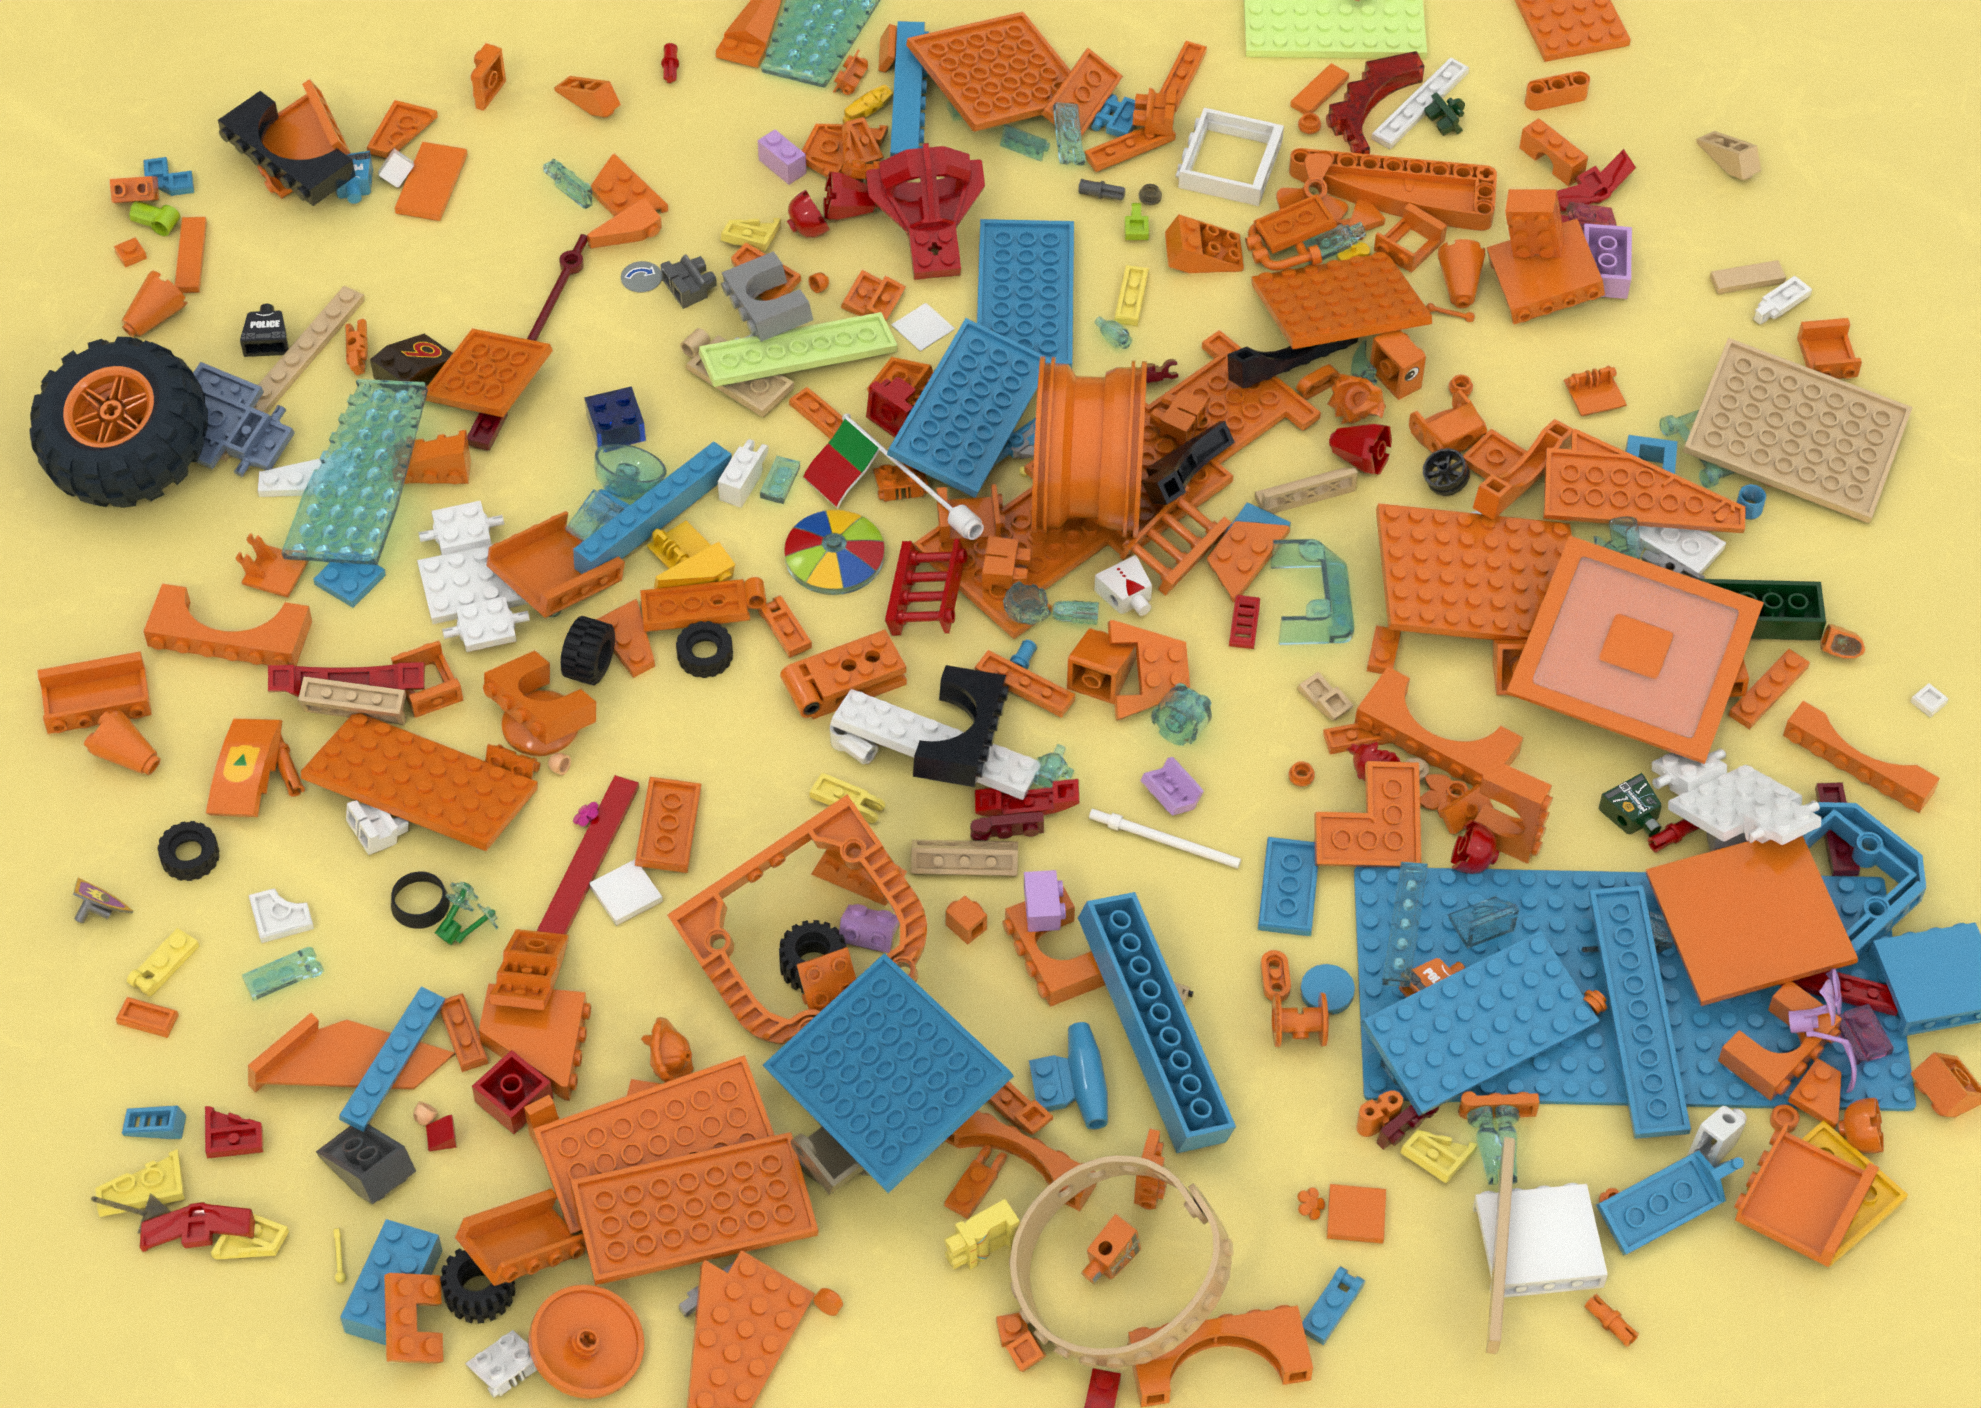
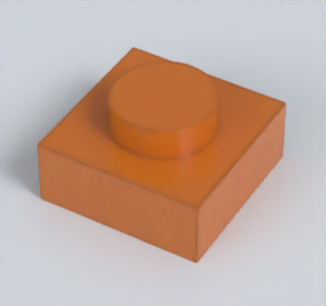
(130, 252)
(1010, 1328)
(1026, 1351)

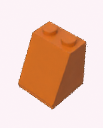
(1098, 667)

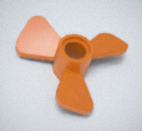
(1316, 167)

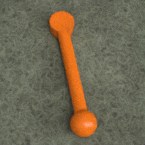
(1469, 316)

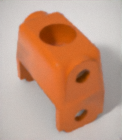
(1451, 428)

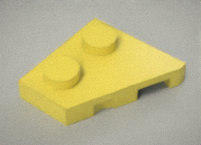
(751, 232)
(1437, 1153)
(266, 1241)

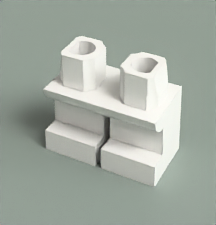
(374, 827)

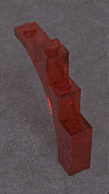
(1378, 81)

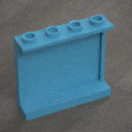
(1933, 976)

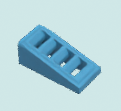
(171, 1127)

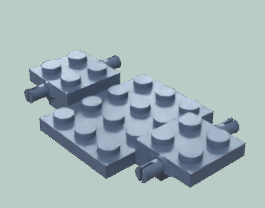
(237, 425)

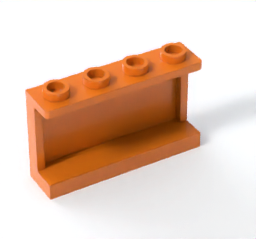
(85, 690)
(519, 1238)

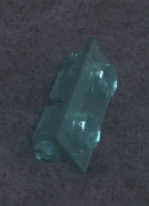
(1024, 142)

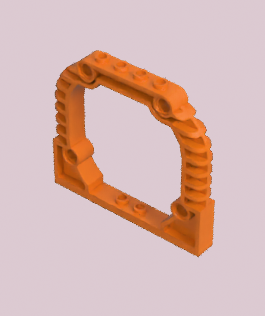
(836, 829)

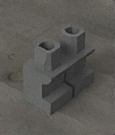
(685, 280)

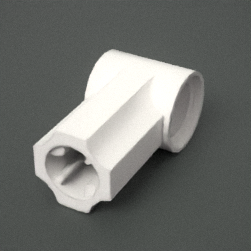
(856, 746)

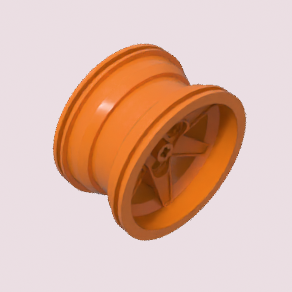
(1088, 447)

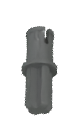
(1101, 189)

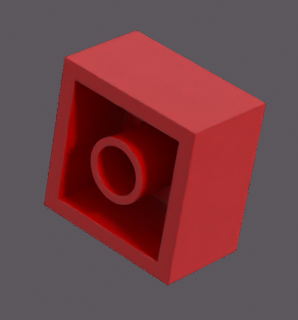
(510, 1088)

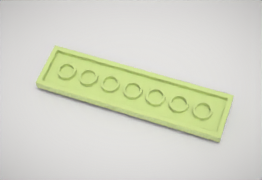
(797, 349)

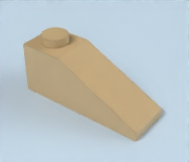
(1731, 154)

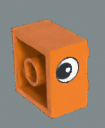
(1398, 363)

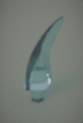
(1361, 366)

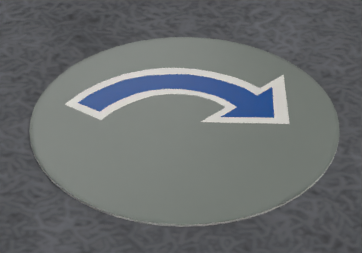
(641, 276)

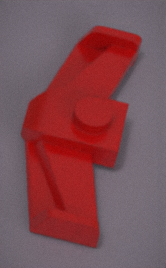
(1596, 185)
(196, 1225)

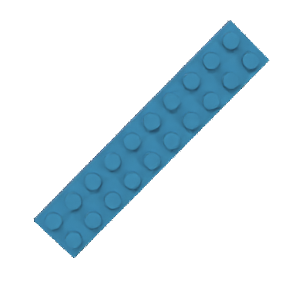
(1639, 1012)

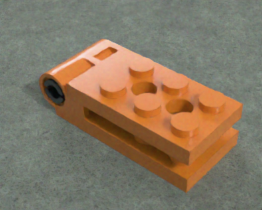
(824, 679)

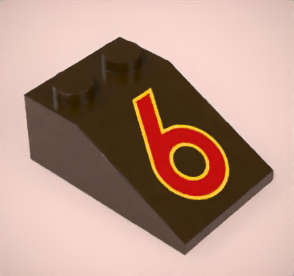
(410, 360)

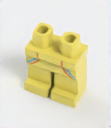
(982, 1235)

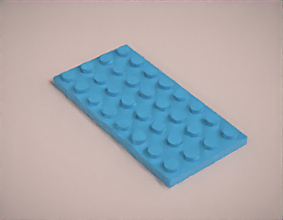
(1028, 283)
(968, 408)
(1479, 1022)

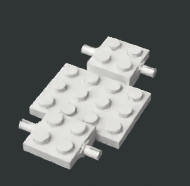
(461, 583)
(1735, 800)

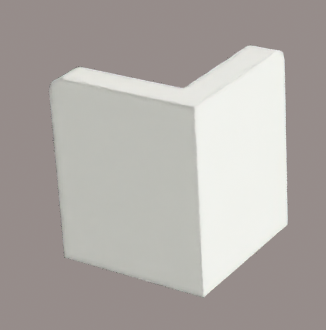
(396, 168)

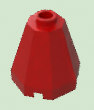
(845, 197)
(1363, 446)

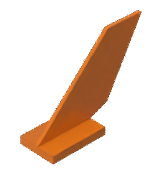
(336, 1057)

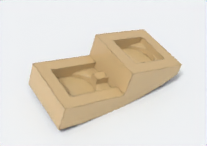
(1323, 697)

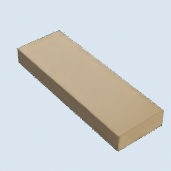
(1747, 277)

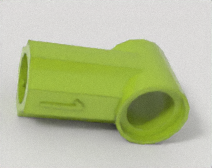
(159, 219)

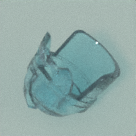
(1624, 537)

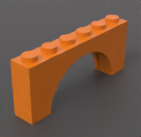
(271, 643)
(1387, 712)
(1269, 1333)

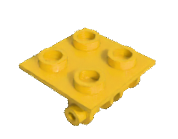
(677, 544)

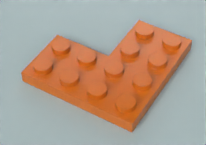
(1387, 830)

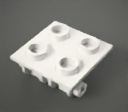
(503, 1362)

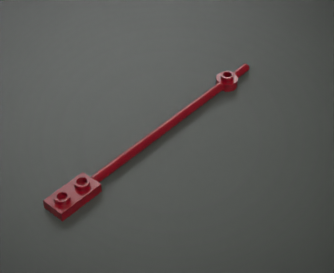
(571, 262)

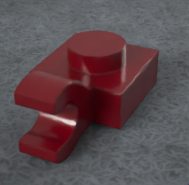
(1157, 373)

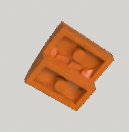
(873, 295)

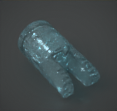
(1076, 611)

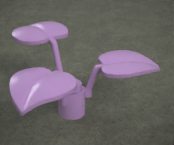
(1807, 1020)

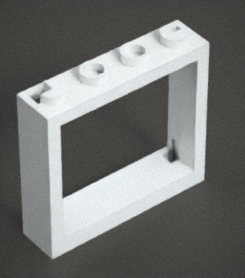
(1239, 127)

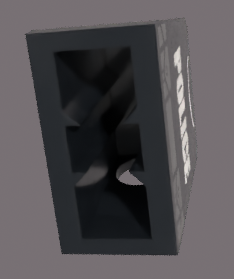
(264, 333)

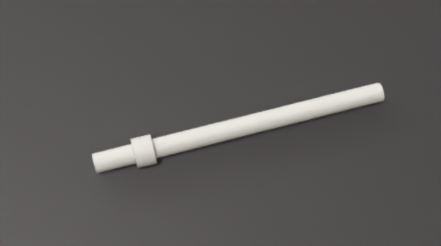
(1117, 822)

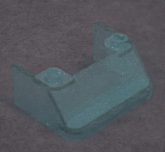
(1328, 618)

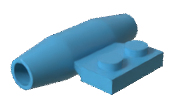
(1078, 1078)

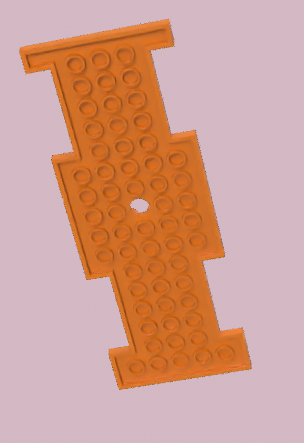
(1055, 554)

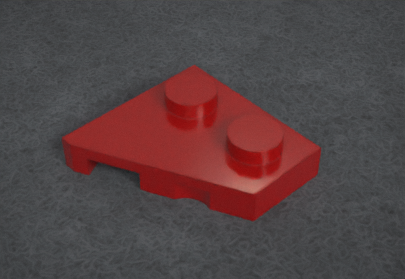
(231, 1134)

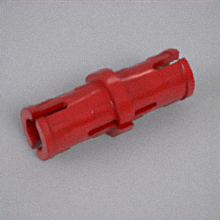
(1671, 834)

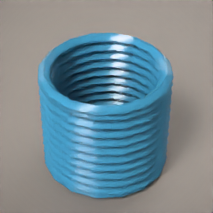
(1755, 494)

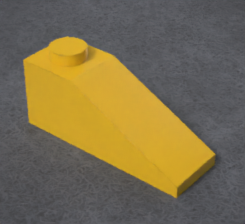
(704, 567)

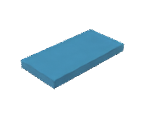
(1288, 887)

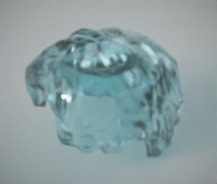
(1026, 603)

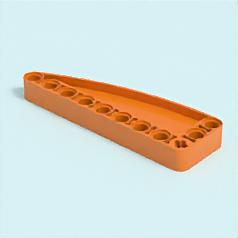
(1449, 191)

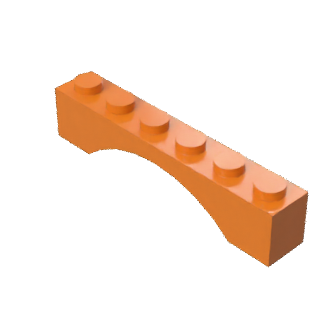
(1502, 490)
(1904, 783)
(1051, 1164)

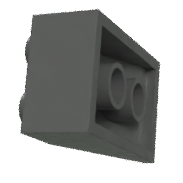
(368, 1161)

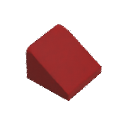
(441, 1134)

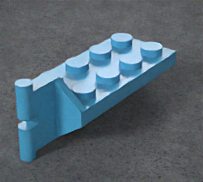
(1665, 1200)

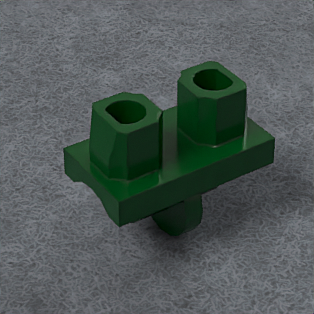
(1448, 112)

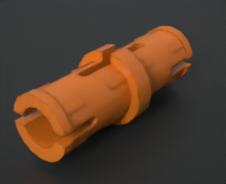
(1611, 1320)

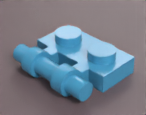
(1122, 120)

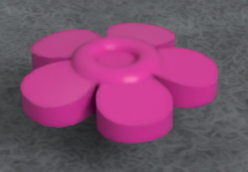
(586, 814)

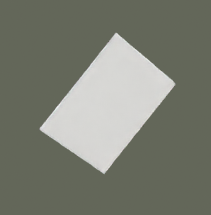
(923, 326)

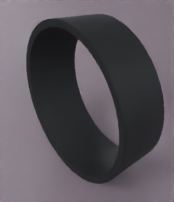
(422, 920)

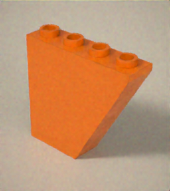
(542, 1038)

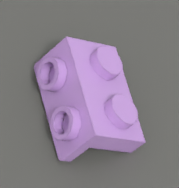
(1173, 787)
(868, 927)

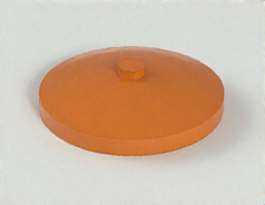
(586, 1341)

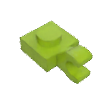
(1136, 225)

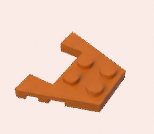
(825, 147)
(1160, 666)

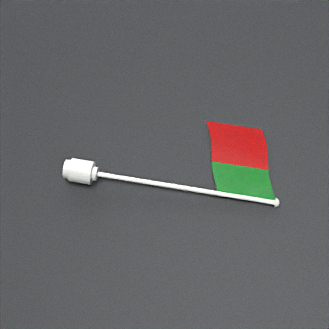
(850, 456)

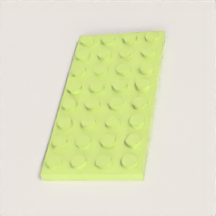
(1334, 28)

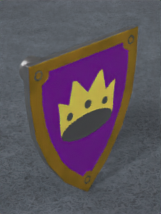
(96, 901)

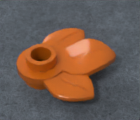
(1441, 792)

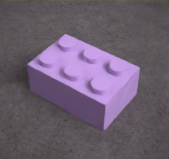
(1612, 254)

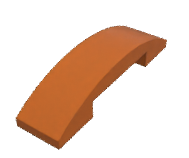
(1020, 1110)

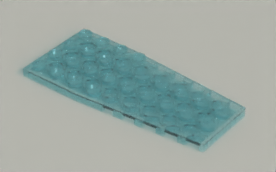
(815, 38)
(360, 476)

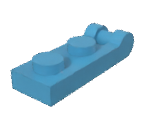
(1332, 1306)

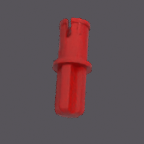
(670, 62)

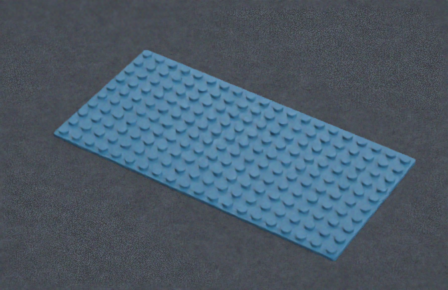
(1588, 1065)

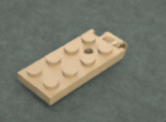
(756, 394)

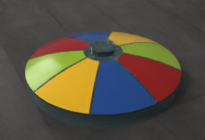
(834, 552)

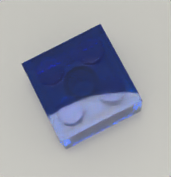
(615, 417)

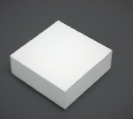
(1929, 700)

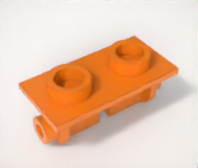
(845, 79)
(510, 761)

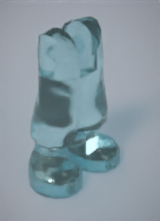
(1490, 1140)

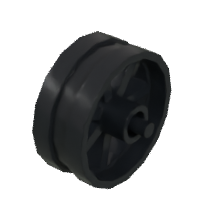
(1446, 473)

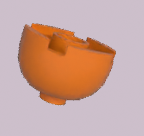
(1863, 1126)

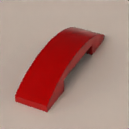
(1046, 800)

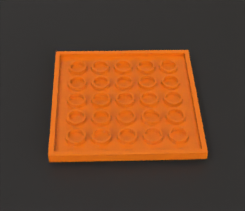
(992, 69)
(1340, 300)

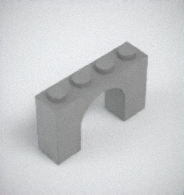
(770, 316)

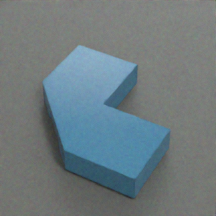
(170, 183)

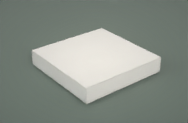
(625, 892)

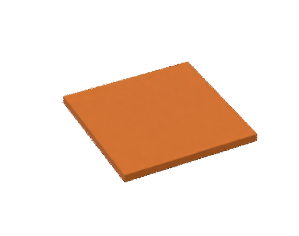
(1750, 918)

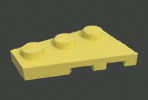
(159, 1178)

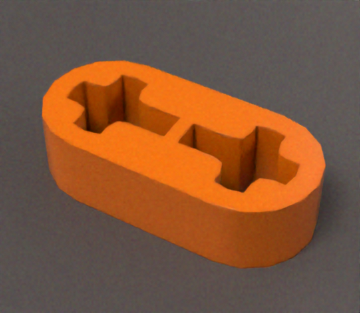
(1317, 381)

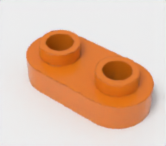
(1275, 978)

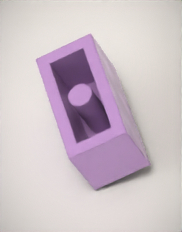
(782, 157)
(1042, 900)

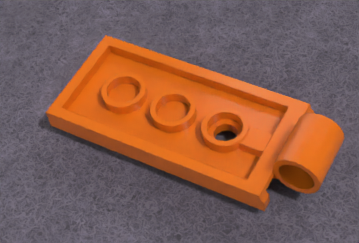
(693, 603)

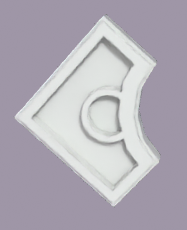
(278, 917)

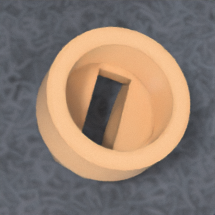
(559, 763)
(424, 1113)

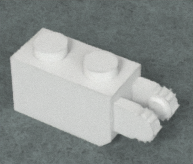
(741, 474)

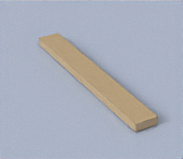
(1500, 1246)

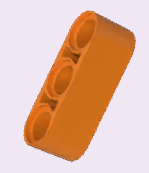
(1557, 90)

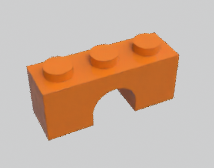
(1566, 158)

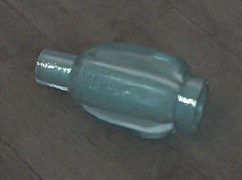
(1114, 333)

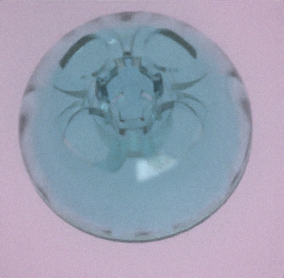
(627, 470)

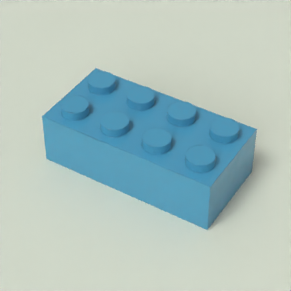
(396, 1250)

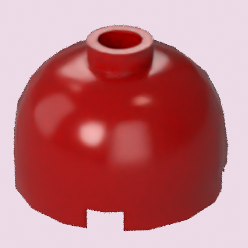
(806, 216)
(1475, 849)

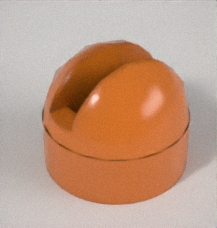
(818, 282)

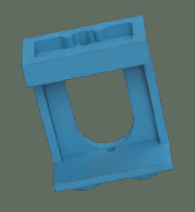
(1653, 450)

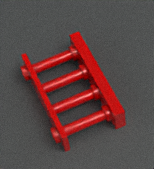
(905, 577)

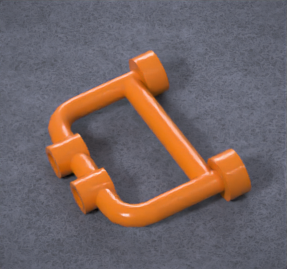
(1260, 253)

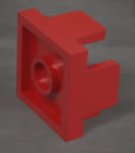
(888, 404)

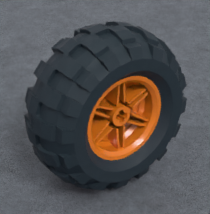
(138, 406)

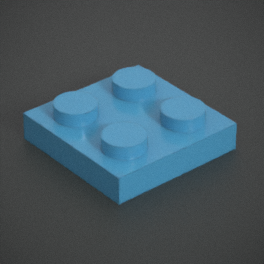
(349, 581)

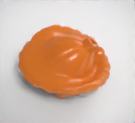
(668, 1051)

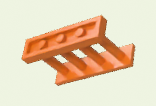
(1184, 561)

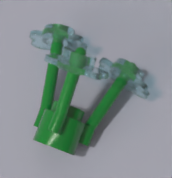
(449, 928)

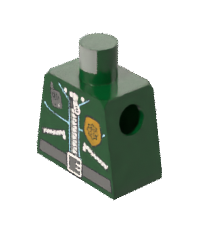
(1632, 806)

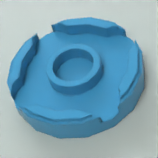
(1333, 982)

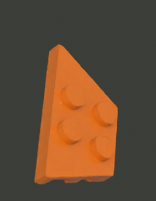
(620, 188)
(1244, 554)

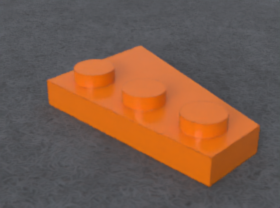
(630, 639)

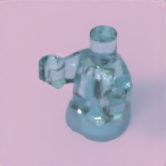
(1052, 767)

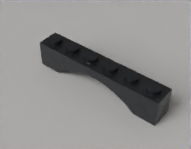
(1253, 366)

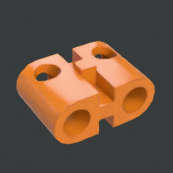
(1375, 1114)

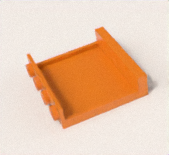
(302, 132)
(1544, 284)
(542, 570)
(1804, 1196)

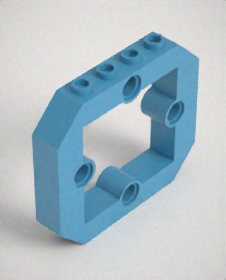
(1887, 853)

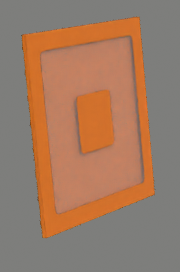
(1635, 649)

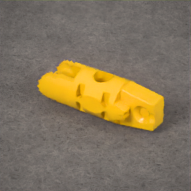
(868, 103)

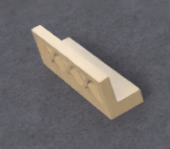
(1307, 490)
(347, 698)
(964, 857)

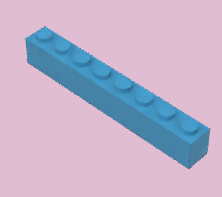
(908, 92)
(653, 509)

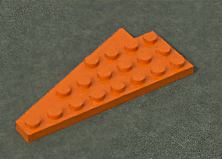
(1606, 483)
(740, 1331)

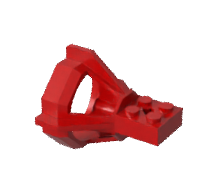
(928, 208)

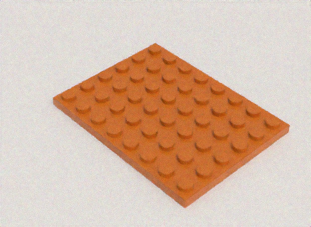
(1466, 571)

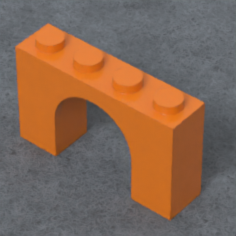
(543, 719)
(1525, 796)
(1055, 978)
(1771, 1071)

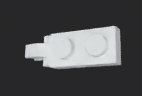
(1782, 299)

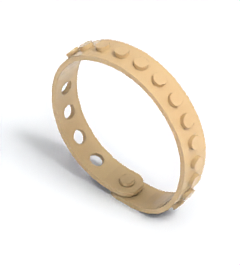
(1182, 1325)

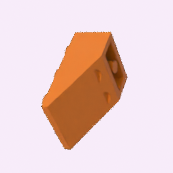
(1202, 247)

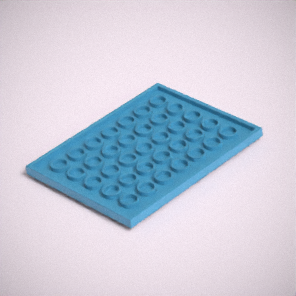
(887, 1072)

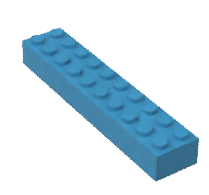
(1156, 1022)

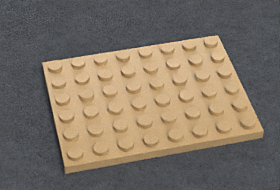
(1798, 430)

